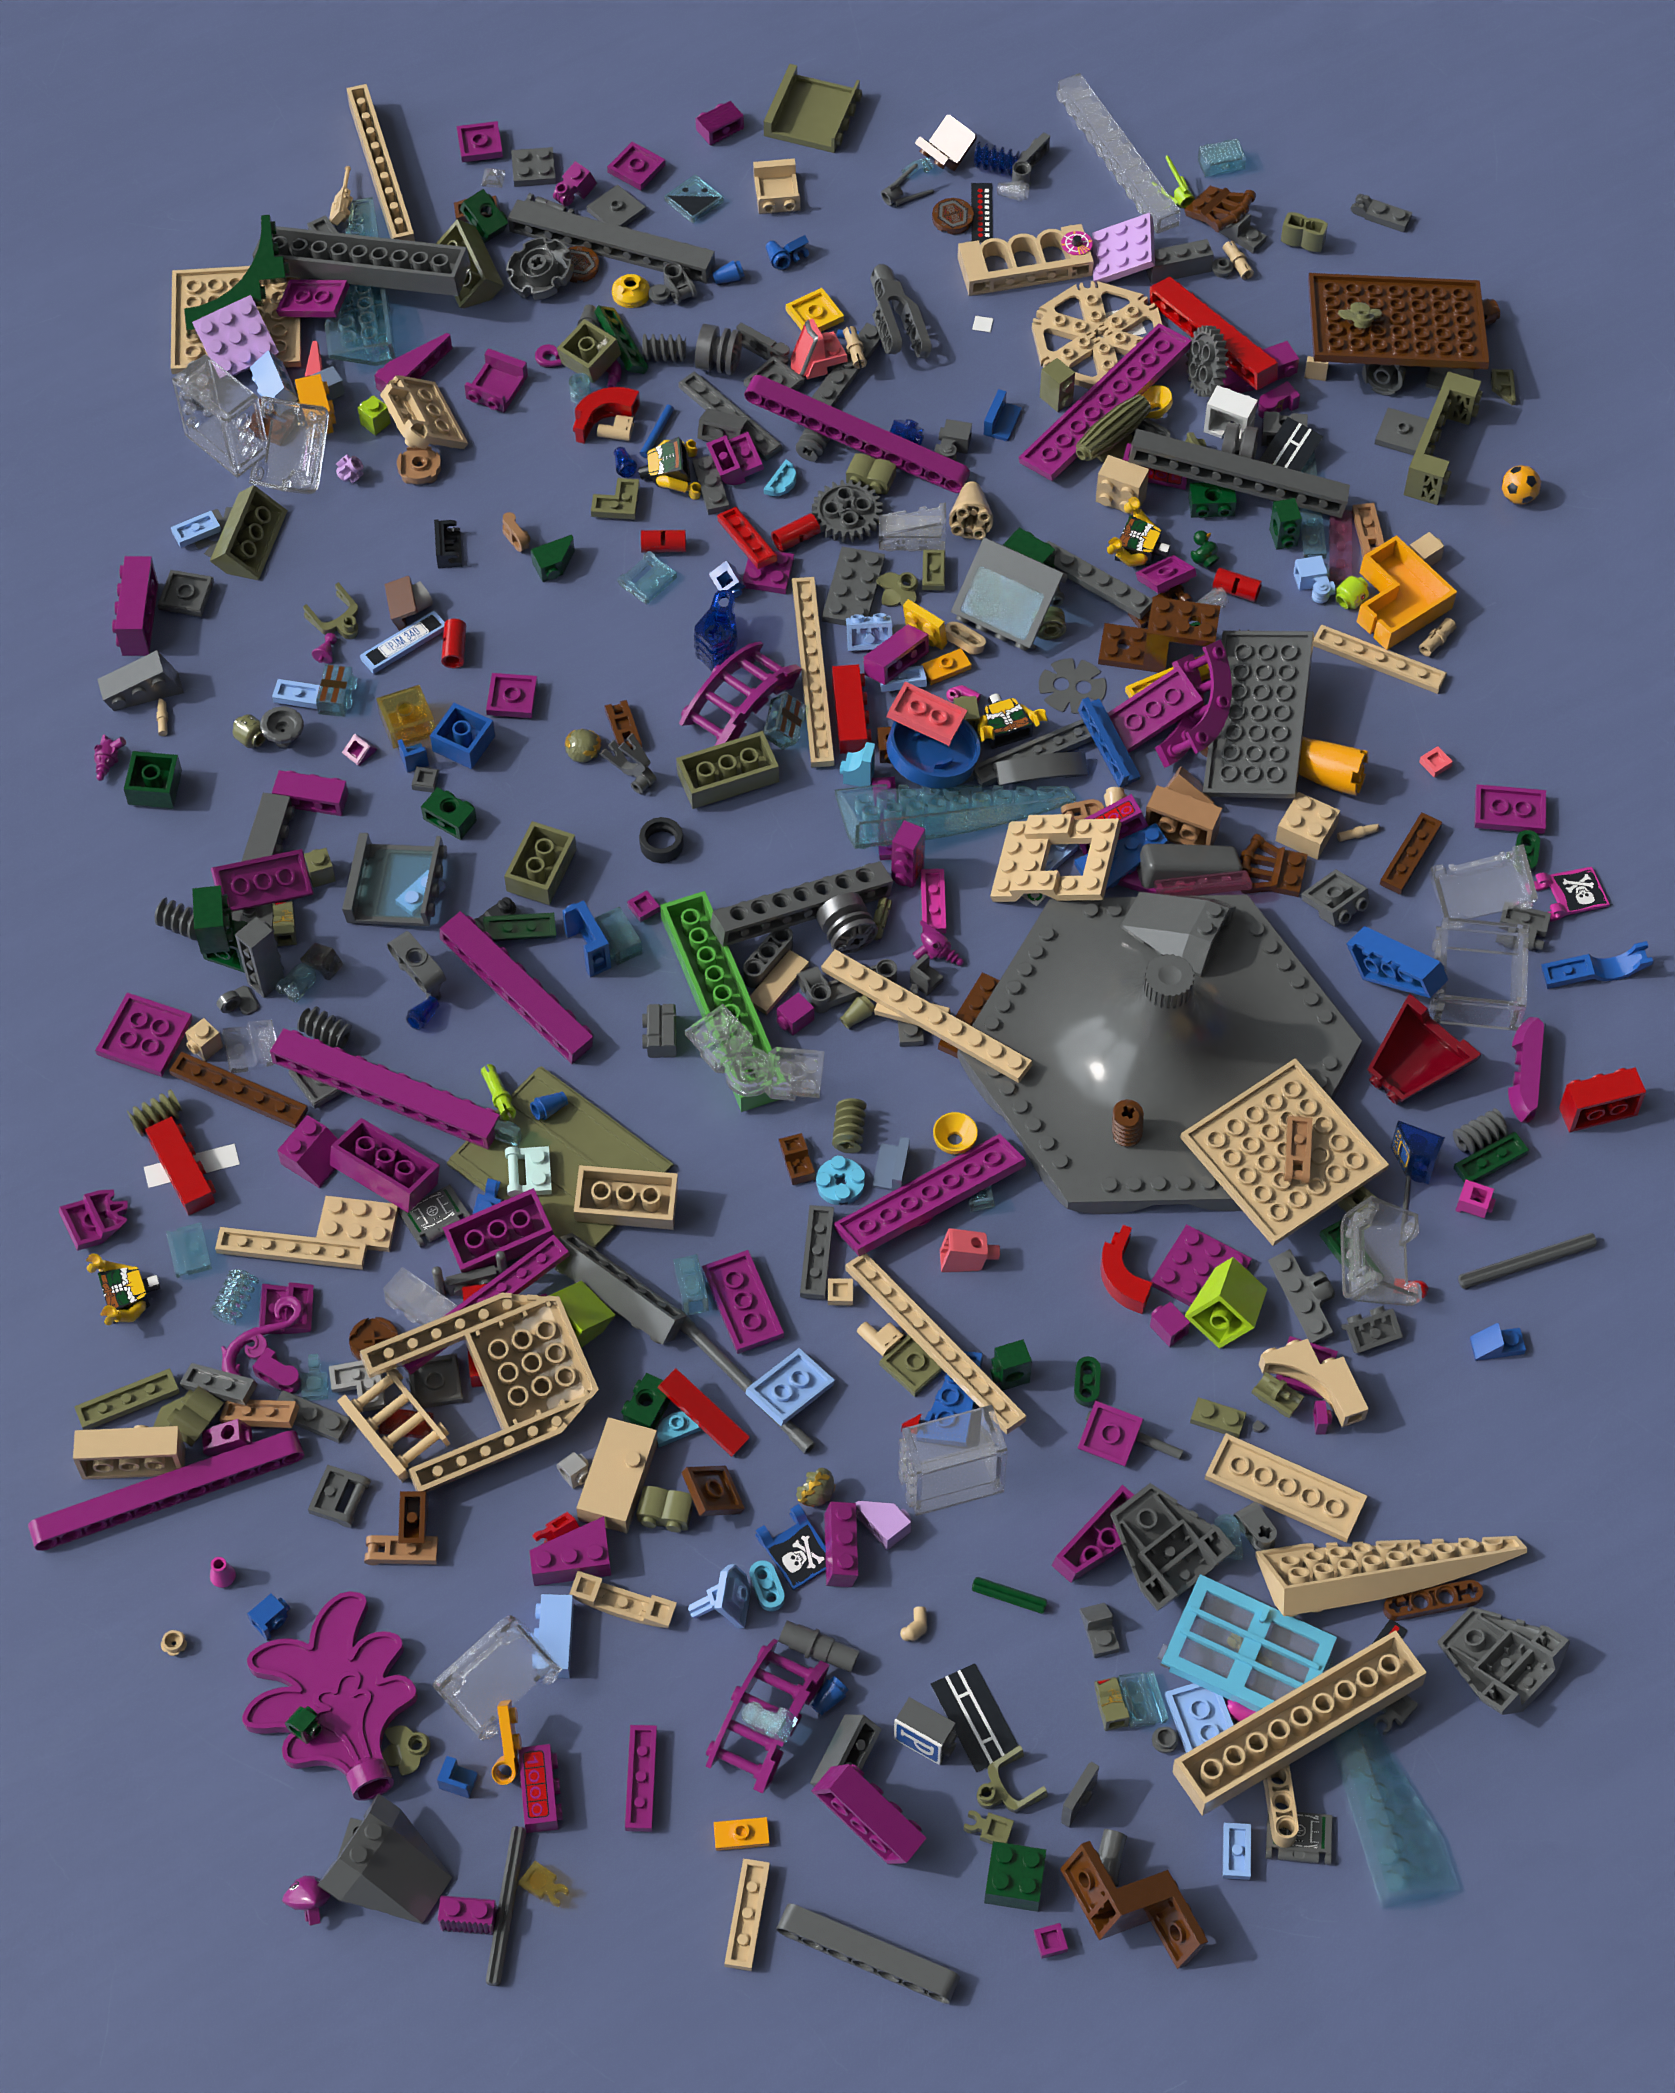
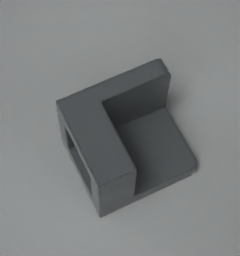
(925, 976)

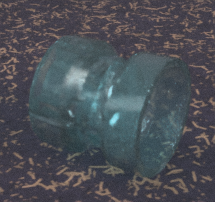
(579, 387)

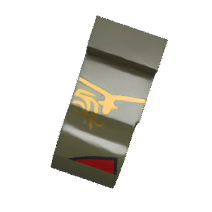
(284, 923)
(1111, 1704)

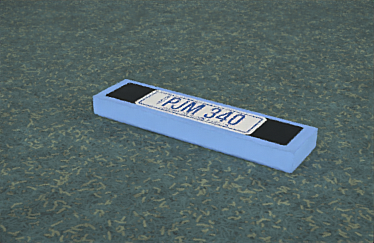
(403, 642)

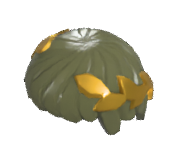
(582, 745)
(817, 1488)

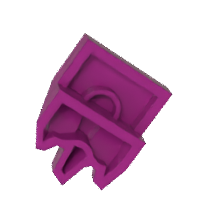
(93, 1218)

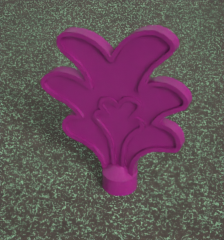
(345, 1689)

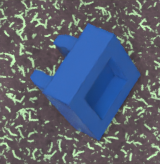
(796, 246)

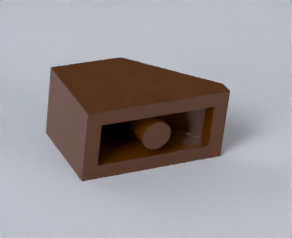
(413, 1517)

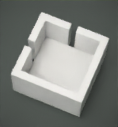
(1227, 407)

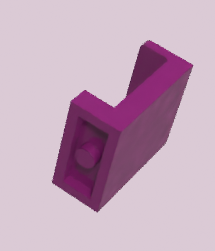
(497, 381)

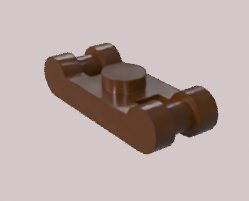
(621, 724)

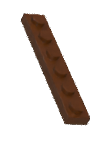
(238, 1090)

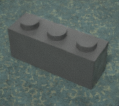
(1181, 261)
(849, 1745)

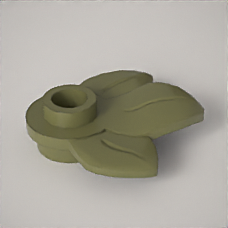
(1360, 314)
(895, 591)
(401, 1749)

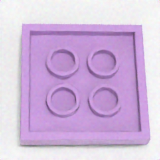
(1123, 249)
(235, 336)

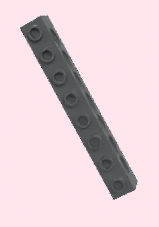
(797, 903)

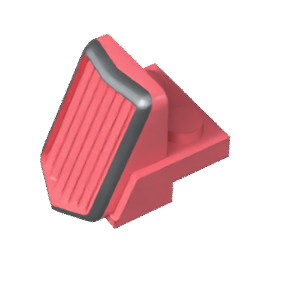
(816, 351)

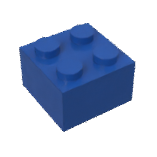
(462, 735)

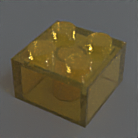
(406, 716)

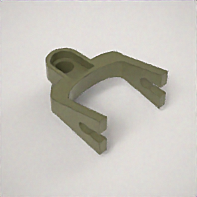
(344, 624)
(997, 1790)

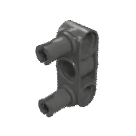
(424, 973)

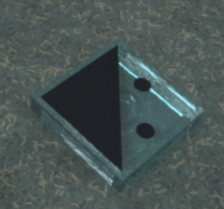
(694, 198)

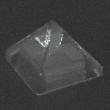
(493, 177)

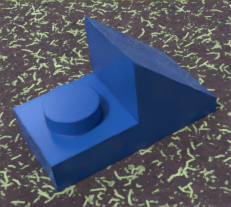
(1497, 1343)

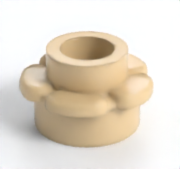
(170, 1637)

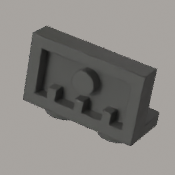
(1372, 1329)

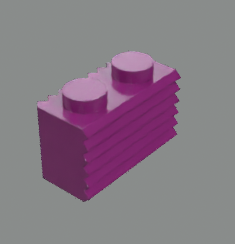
(719, 122)
(467, 1914)

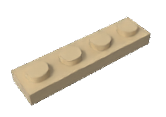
(747, 1914)

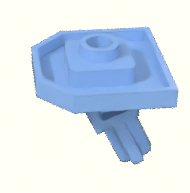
(728, 1597)

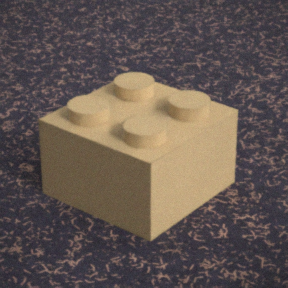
(1119, 482)
(1307, 825)

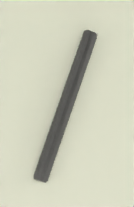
(1527, 1260)
(505, 1906)

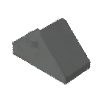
(1244, 234)
(1099, 1629)

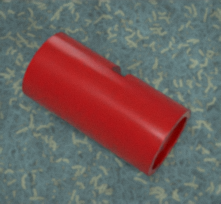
(795, 532)
(663, 541)
(1237, 584)
(453, 643)

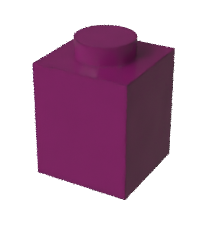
(795, 1014)
(1169, 1323)

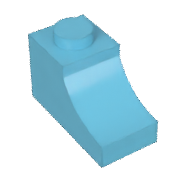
(859, 766)

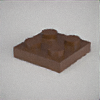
(712, 1490)

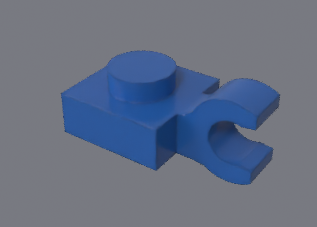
(489, 1199)

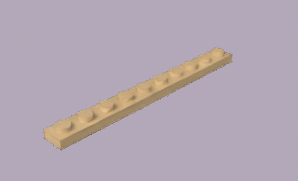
(812, 672)
(927, 1016)
(935, 1342)

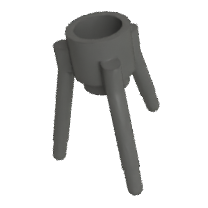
(893, 192)

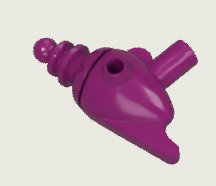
(106, 755)
(936, 945)

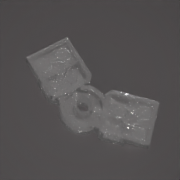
(730, 1050)

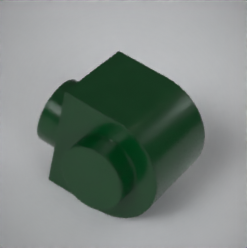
(304, 1724)

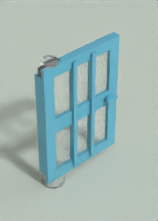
(1243, 1647)

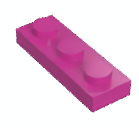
(933, 898)

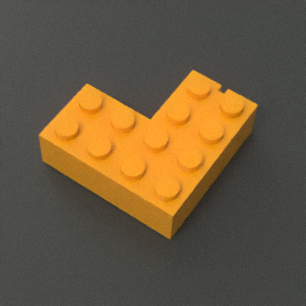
(1408, 594)

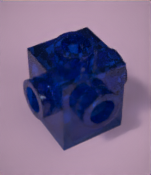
(908, 430)

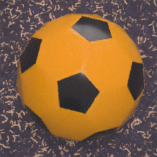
(1521, 484)

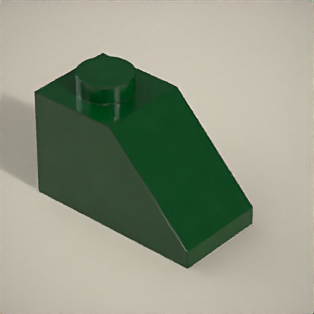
(553, 558)

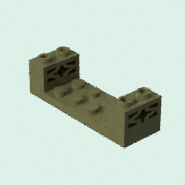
(1456, 402)

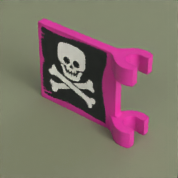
(1573, 890)

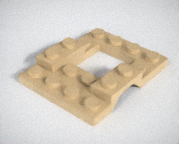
(1027, 851)

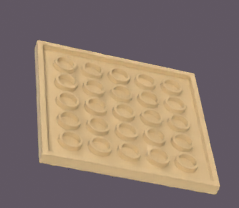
(201, 286)
(1246, 1152)

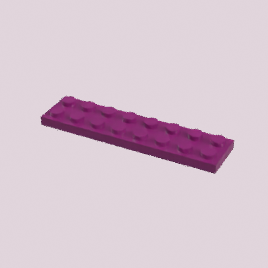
(929, 1194)

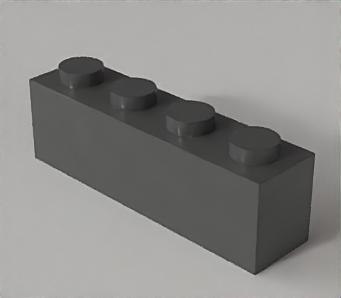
(269, 826)
(260, 956)

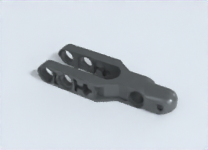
(886, 289)

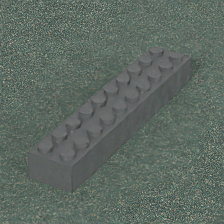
(373, 260)

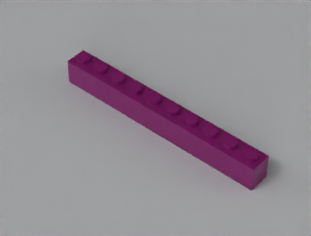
(385, 1088)

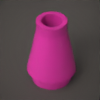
(221, 1572)

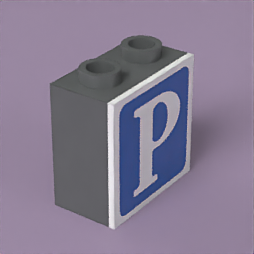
(925, 1731)

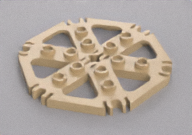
(1094, 323)

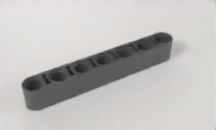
(868, 1953)

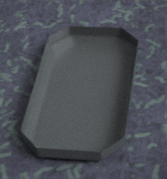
(248, 1003)

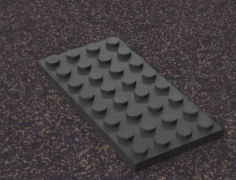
(1266, 719)

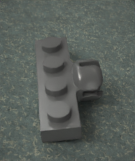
(1305, 1295)

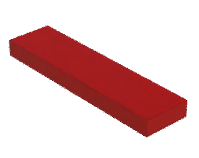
(747, 538)
(703, 1412)

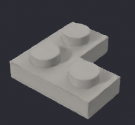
(354, 1376)

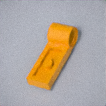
(510, 1741)

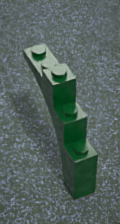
(264, 270)

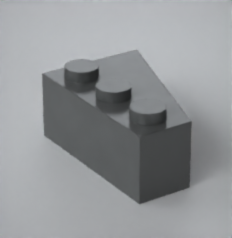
(140, 682)

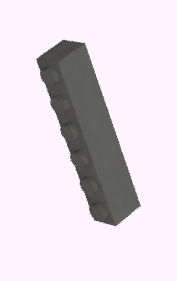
(621, 1291)

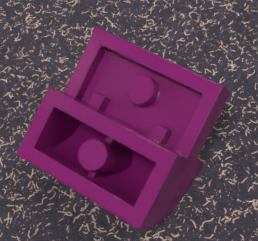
(735, 458)

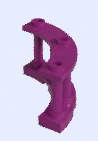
(782, 679)
(1204, 723)
(801, 1694)

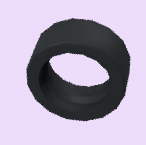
(661, 855)

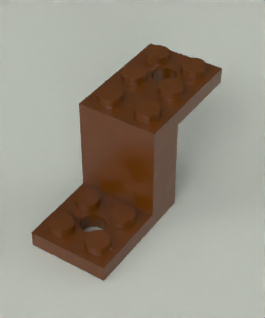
(1167, 624)
(1122, 1908)

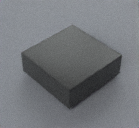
(425, 779)

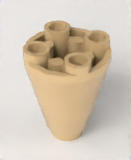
(971, 513)

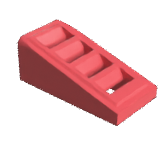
(314, 362)

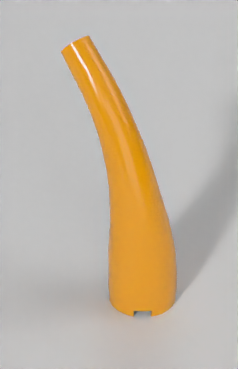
(1333, 765)

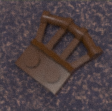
(1214, 200)
(1287, 866)

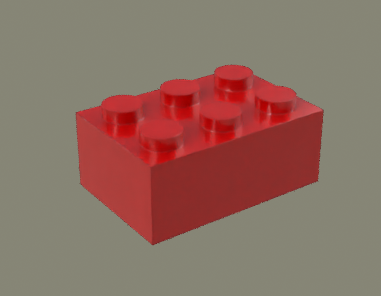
(1602, 1099)

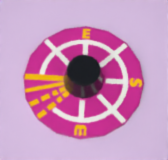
(1076, 243)

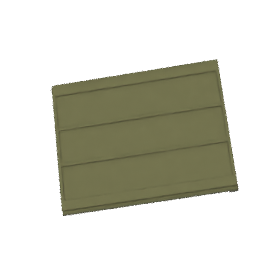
(575, 1137)

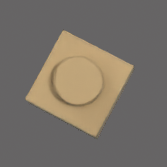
(840, 1291)

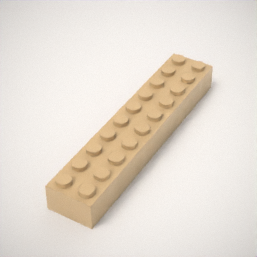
(1298, 1722)

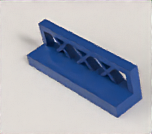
(1108, 742)

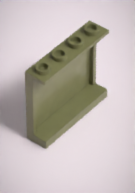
(811, 111)

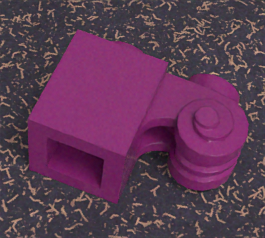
(575, 180)

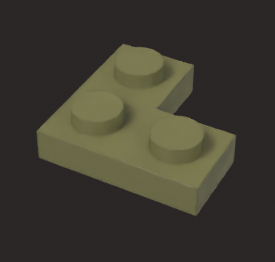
(619, 506)

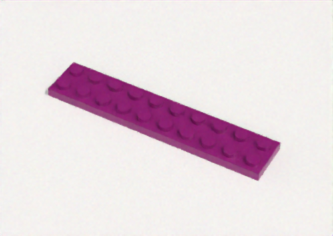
(1128, 378)

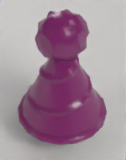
(324, 651)

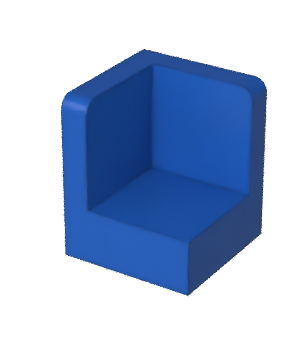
(413, 756)
(456, 1778)

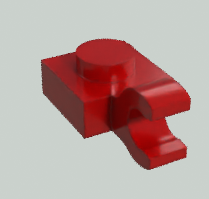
(556, 1528)

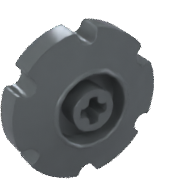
(540, 268)

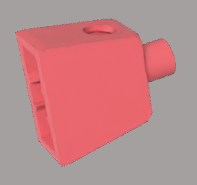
(966, 1251)

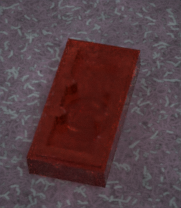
(400, 1418)

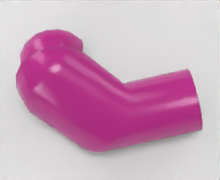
(961, 690)
(1238, 1711)

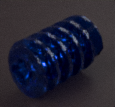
(994, 159)

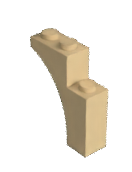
(1329, 1379)

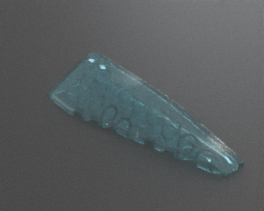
(364, 323)
(876, 812)
(1394, 1828)

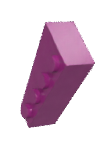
(1094, 1542)

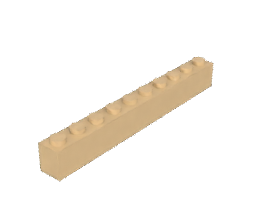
(379, 163)

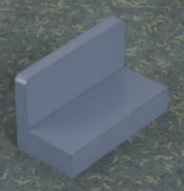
(891, 1165)

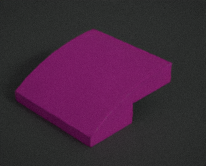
(272, 1293)

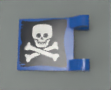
(797, 1551)

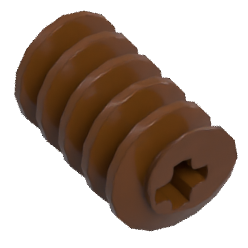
(1127, 1123)

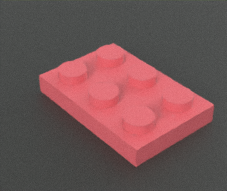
(926, 713)

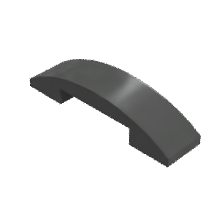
(1041, 767)

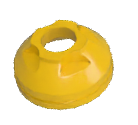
(630, 296)
(1159, 397)
(957, 1124)

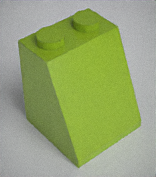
(1227, 1303)
(585, 1311)

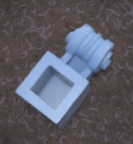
(1314, 574)

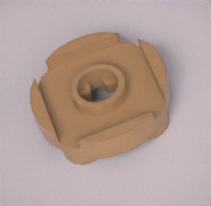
(419, 474)

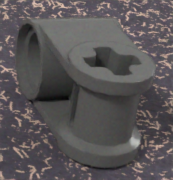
(678, 283)
(1256, 1527)

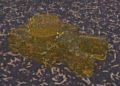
(541, 1881)

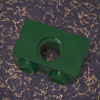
(487, 227)
(1211, 501)
(1285, 523)
(454, 823)
(1011, 1365)
(643, 1391)

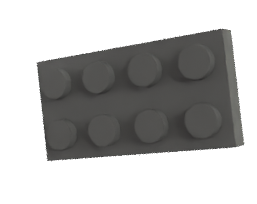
(853, 585)

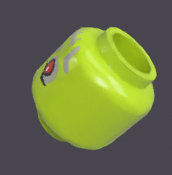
(1352, 592)

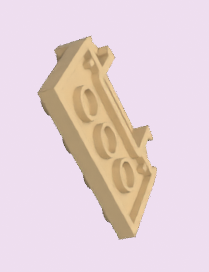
(422, 413)

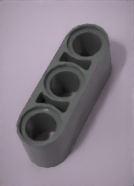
(769, 947)

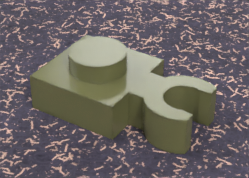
(992, 1828)

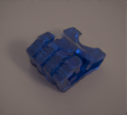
(716, 632)

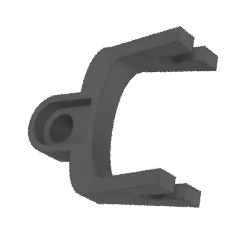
(644, 776)

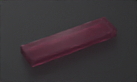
(1340, 547)
(1204, 884)

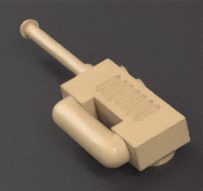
(342, 201)

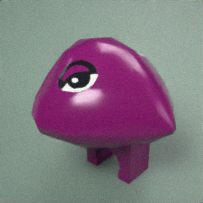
(307, 1896)

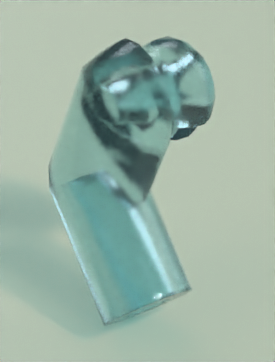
(923, 163)

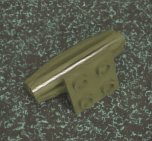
(1113, 430)

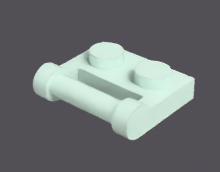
(537, 1170)

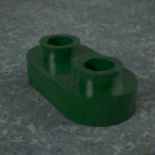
(1532, 851)
(1087, 1382)

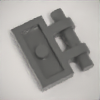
(1537, 922)

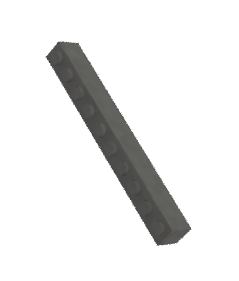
(611, 240)
(1238, 473)

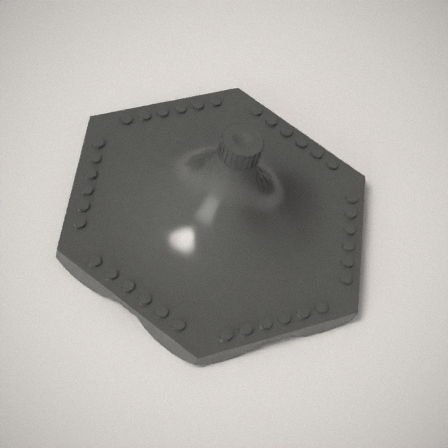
(1140, 1026)

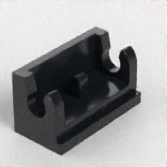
(447, 544)

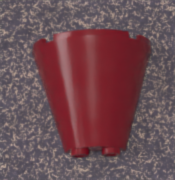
(1417, 1054)

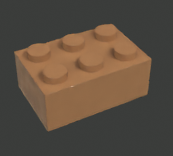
(1183, 817)

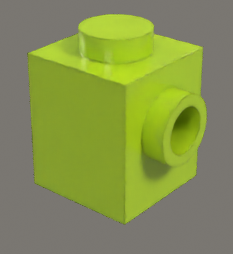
(374, 415)

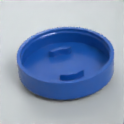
(930, 761)

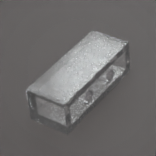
(416, 1298)

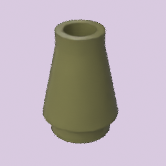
(857, 1012)

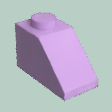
(884, 1521)

